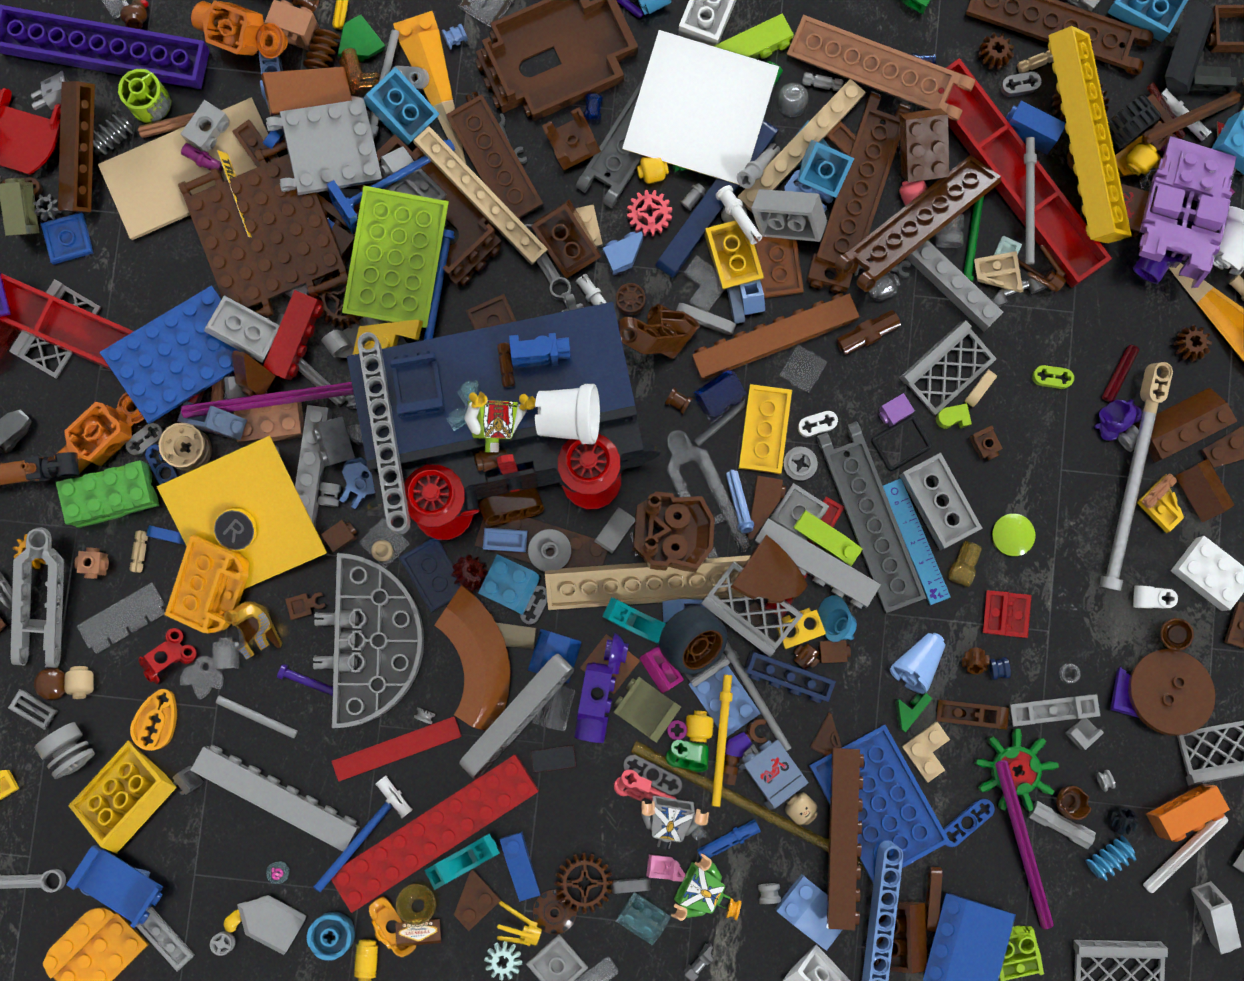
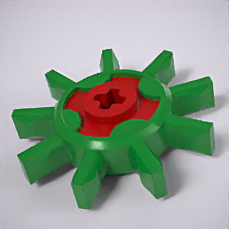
(1027, 763)

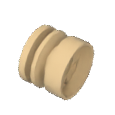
(174, 442)

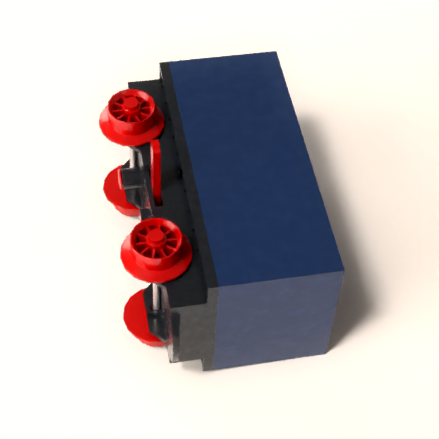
(440, 462)

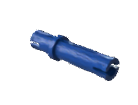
(734, 837)

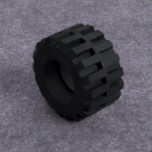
(1132, 121)

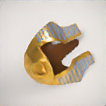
(252, 620)

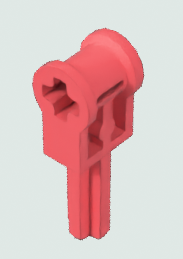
(637, 787)

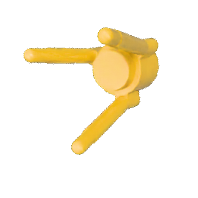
(529, 934)

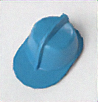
(837, 619)

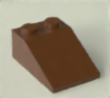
(566, 239)

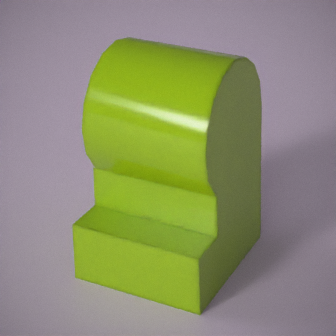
(953, 415)

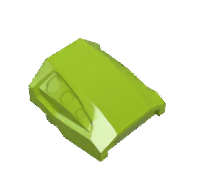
(1022, 955)

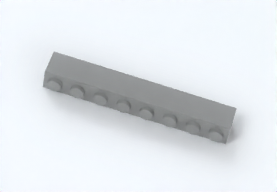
(275, 798)

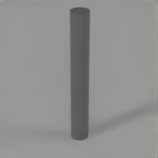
(719, 423)

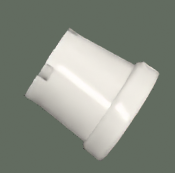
(1232, 244)
(569, 413)

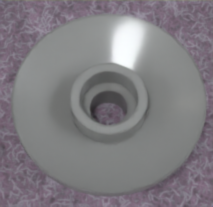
(547, 540)

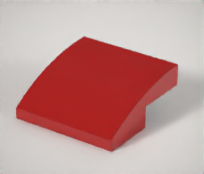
(1007, 614)

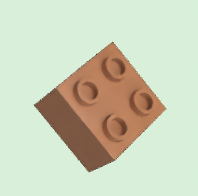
(295, 22)

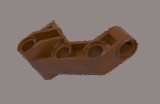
(664, 333)

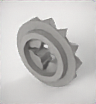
(809, 459)

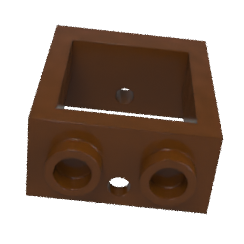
(1213, 37)

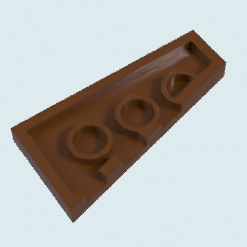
(1227, 449)

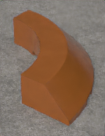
(482, 658)

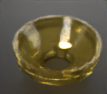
(408, 896)

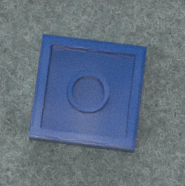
(67, 238)

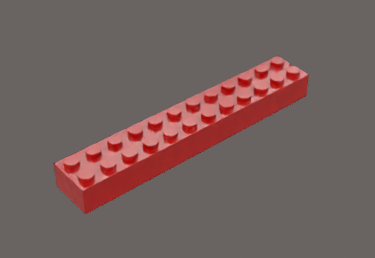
(998, 146)
(62, 323)

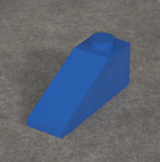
(520, 866)

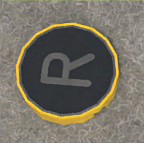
(235, 529)

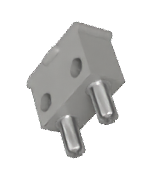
(49, 91)

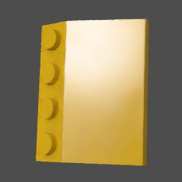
(121, 797)

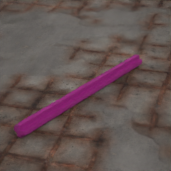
(269, 399)
(1024, 844)

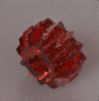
(474, 568)

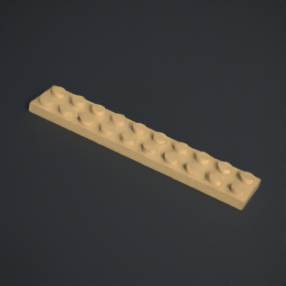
(636, 583)

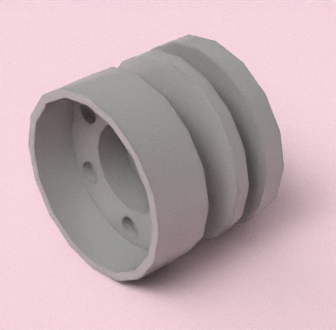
(64, 750)

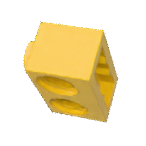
(801, 633)

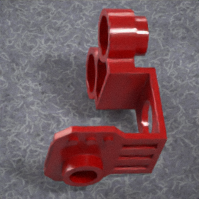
(174, 653)

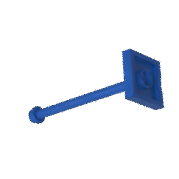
(346, 205)
(447, 236)

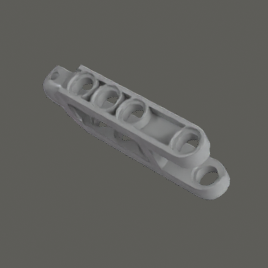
(37, 546)

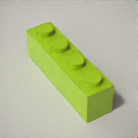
(761, 39)

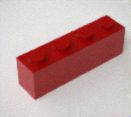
(293, 335)

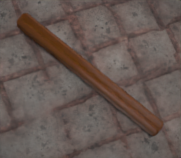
(1191, 117)

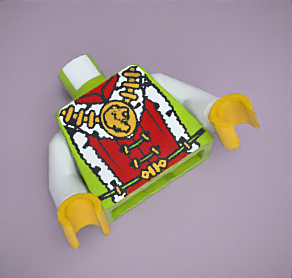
(495, 418)

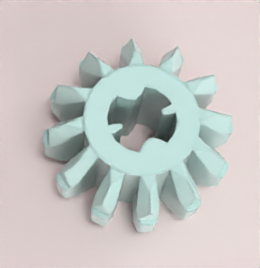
(495, 957)

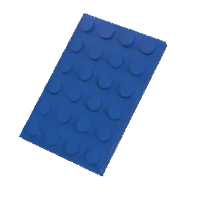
(171, 357)
(891, 802)

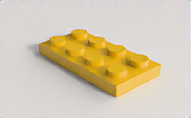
(765, 429)

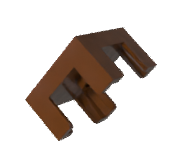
(572, 141)

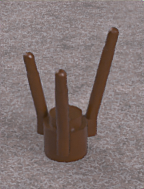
(1052, 280)

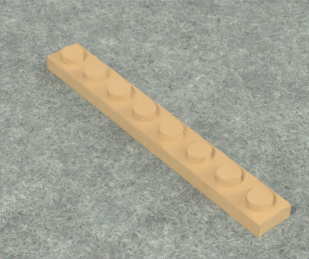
(795, 150)
(480, 195)

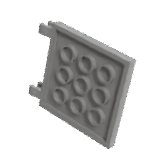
(328, 146)

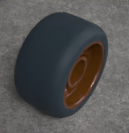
(693, 640)

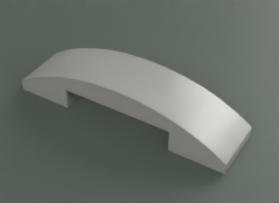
(1054, 710)

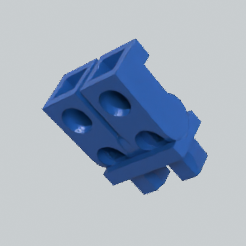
(538, 351)

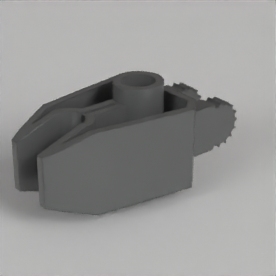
(12, 429)

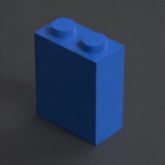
(1032, 122)

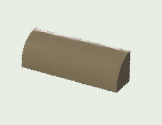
(518, 636)

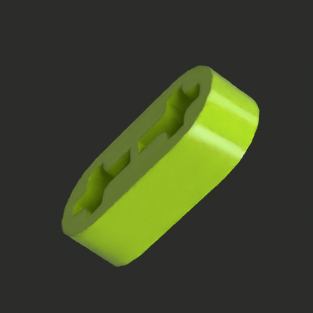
(1053, 372)

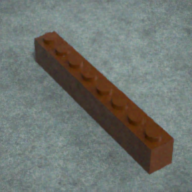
(844, 839)

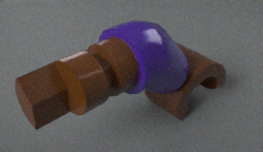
(737, 746)

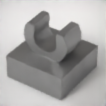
(187, 780)

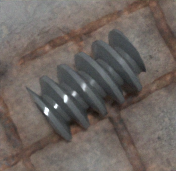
(111, 133)

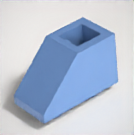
(623, 253)

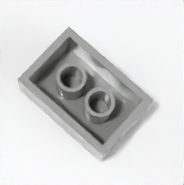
(789, 215)

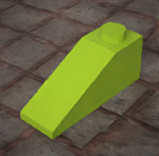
(827, 538)

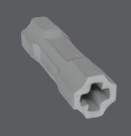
(1075, 832)

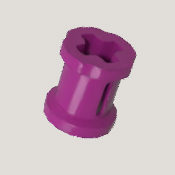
(681, 734)

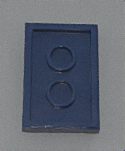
(431, 573)

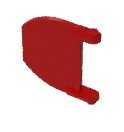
(26, 137)

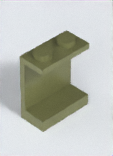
(646, 708)

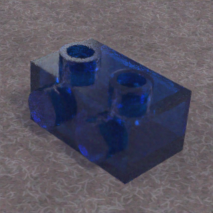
(720, 393)

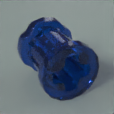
(593, 104)

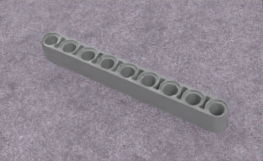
(386, 420)

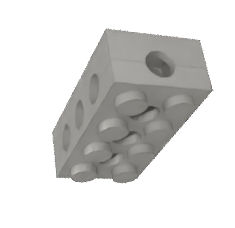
(954, 501)

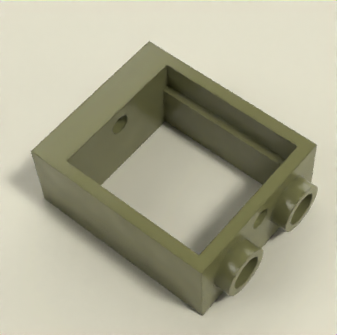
(18, 207)

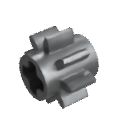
(42, 210)

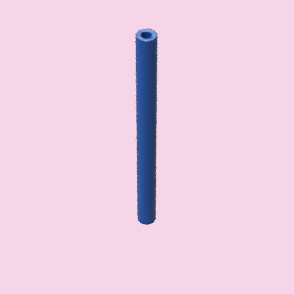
(347, 853)

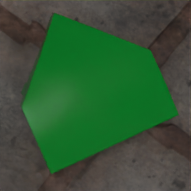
(361, 37)

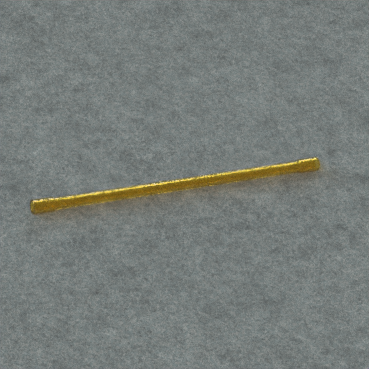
(650, 755)

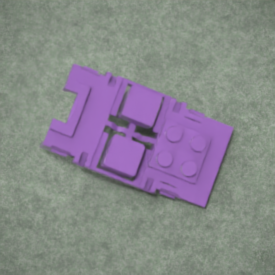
(1200, 176)

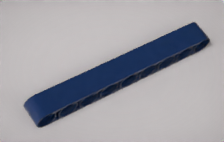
(706, 213)

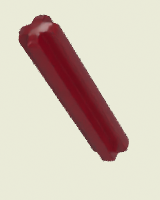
(1120, 373)

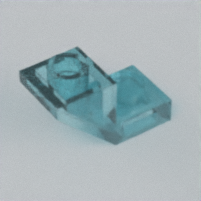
(457, 416)

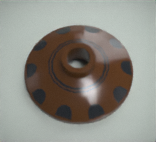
(548, 923)

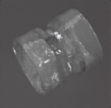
(951, 235)

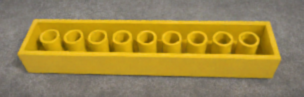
(1089, 135)

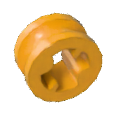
(733, 909)

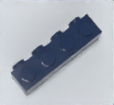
(790, 676)

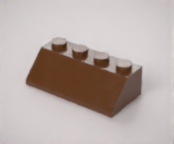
(1188, 423)

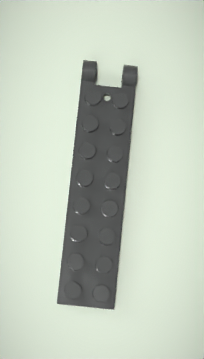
(612, 158)
(872, 520)

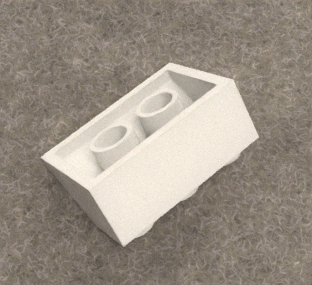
(815, 967)

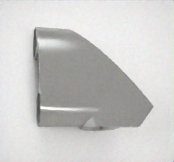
(342, 343)

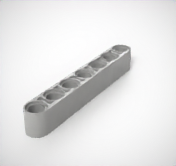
(516, 716)

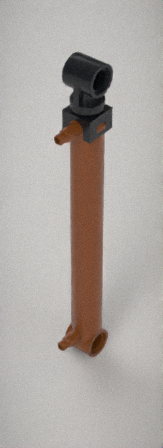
(39, 468)

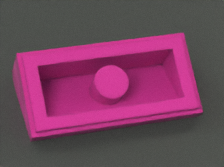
(660, 670)

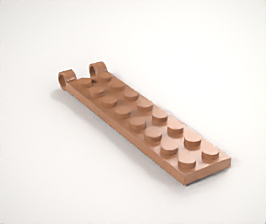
(877, 65)

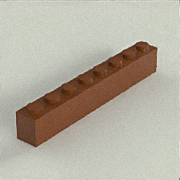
(774, 337)

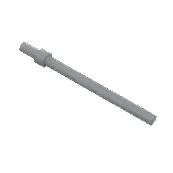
(385, 70)
(1030, 160)
(732, 657)

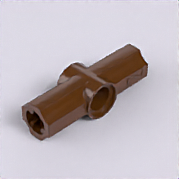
(868, 332)

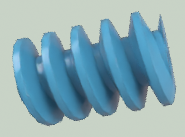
(1111, 858)

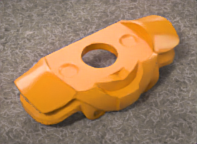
(381, 913)

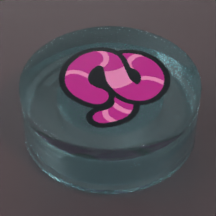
(277, 872)

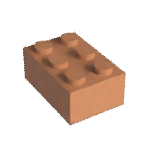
(278, 421)

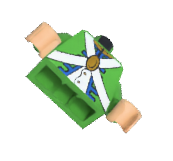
(700, 891)

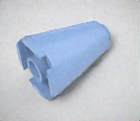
(919, 663)

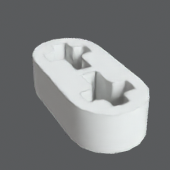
(818, 429)

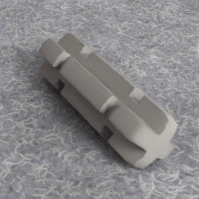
(822, 81)

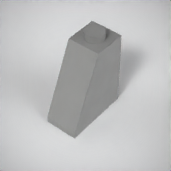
(1217, 917)

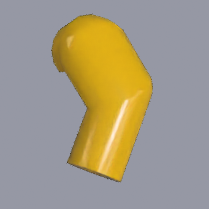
(231, 922)

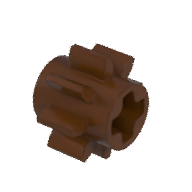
(806, 656)
(975, 660)

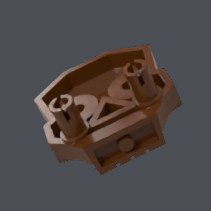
(691, 533)

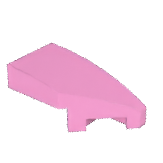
(664, 868)

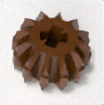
(1000, 45)
(1200, 342)

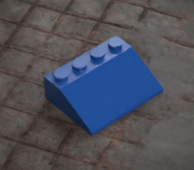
(969, 941)

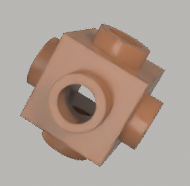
(98, 565)

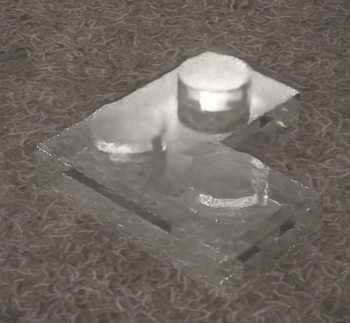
(709, 283)

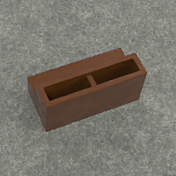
(1205, 490)

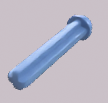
(745, 524)

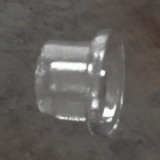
(699, 833)

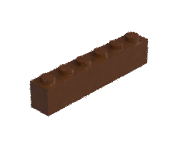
(76, 146)

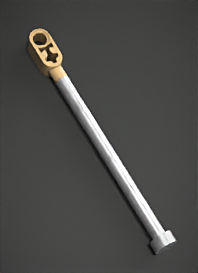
(1151, 401)

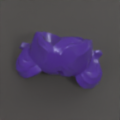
(1117, 418)

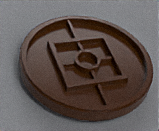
(1171, 692)

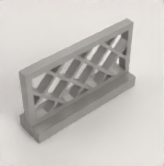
(25, 341)
(940, 351)
(743, 625)
(1215, 772)
(1120, 949)

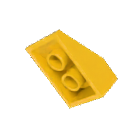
(732, 255)

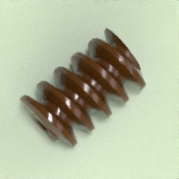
(320, 49)

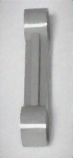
(550, 271)
(32, 881)

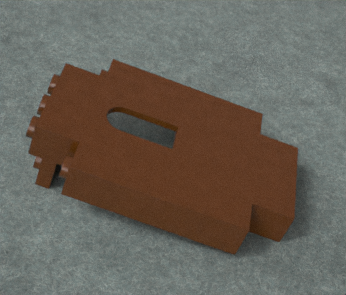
(586, 38)
(476, 235)

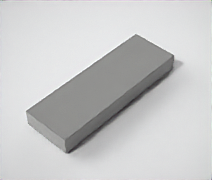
(166, 940)

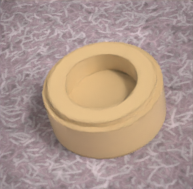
(382, 550)

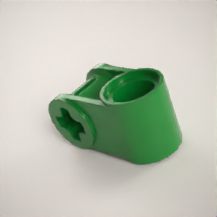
(691, 755)

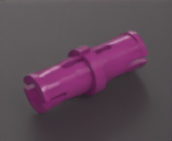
(200, 157)

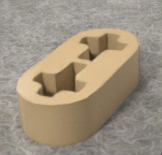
(980, 388)

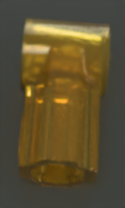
(964, 568)

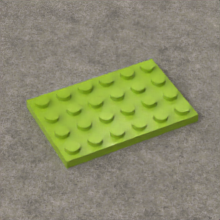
(395, 256)

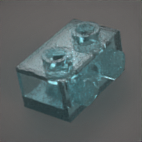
(643, 918)

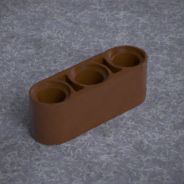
(511, 506)

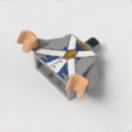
(671, 819)

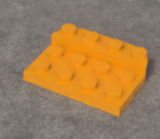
(207, 586)
(94, 948)

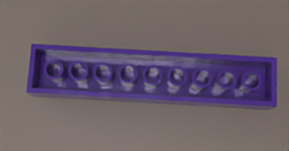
(101, 46)

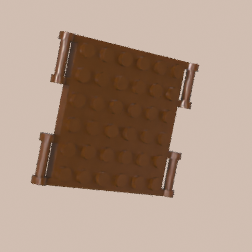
(288, 232)

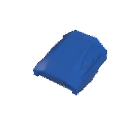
(550, 644)

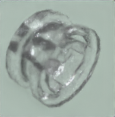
(1061, 673)

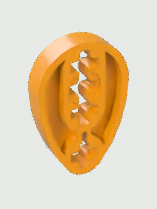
(142, 719)

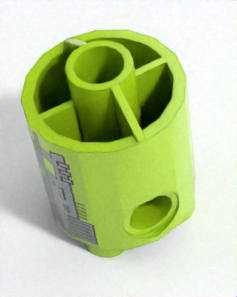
(144, 95)

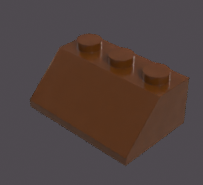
(910, 938)

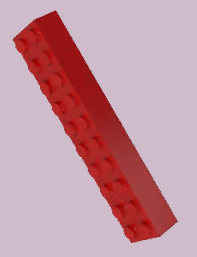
(434, 833)

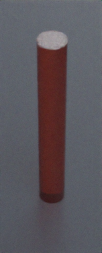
(1154, 90)

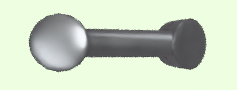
(1033, 285)

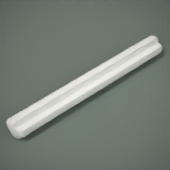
(1184, 854)

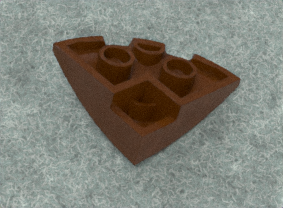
(770, 574)

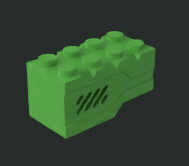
(107, 494)

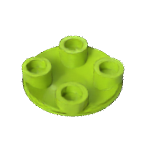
(1013, 535)

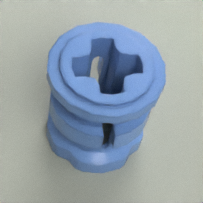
(454, 36)

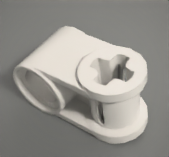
(1151, 597)

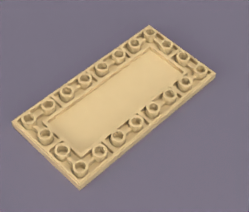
(148, 176)

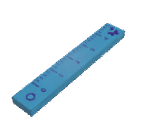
(916, 542)

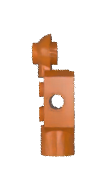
(238, 29)
(101, 431)

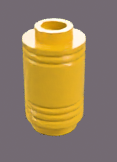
(366, 960)

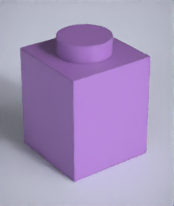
(895, 410)

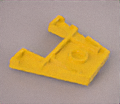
(389, 333)

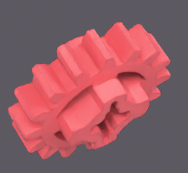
(642, 215)

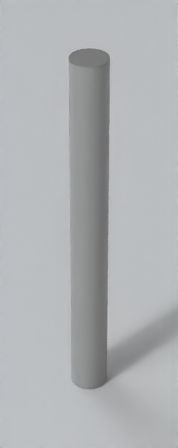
(256, 716)

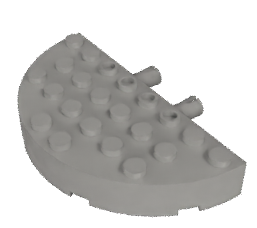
(374, 641)

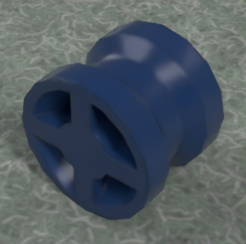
(999, 668)

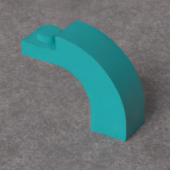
(633, 620)
(462, 861)

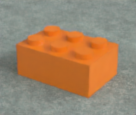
(1188, 812)

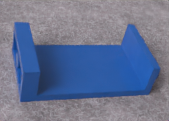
(116, 885)

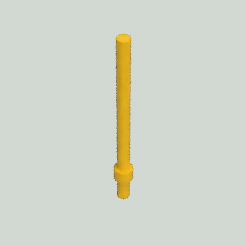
(725, 698)

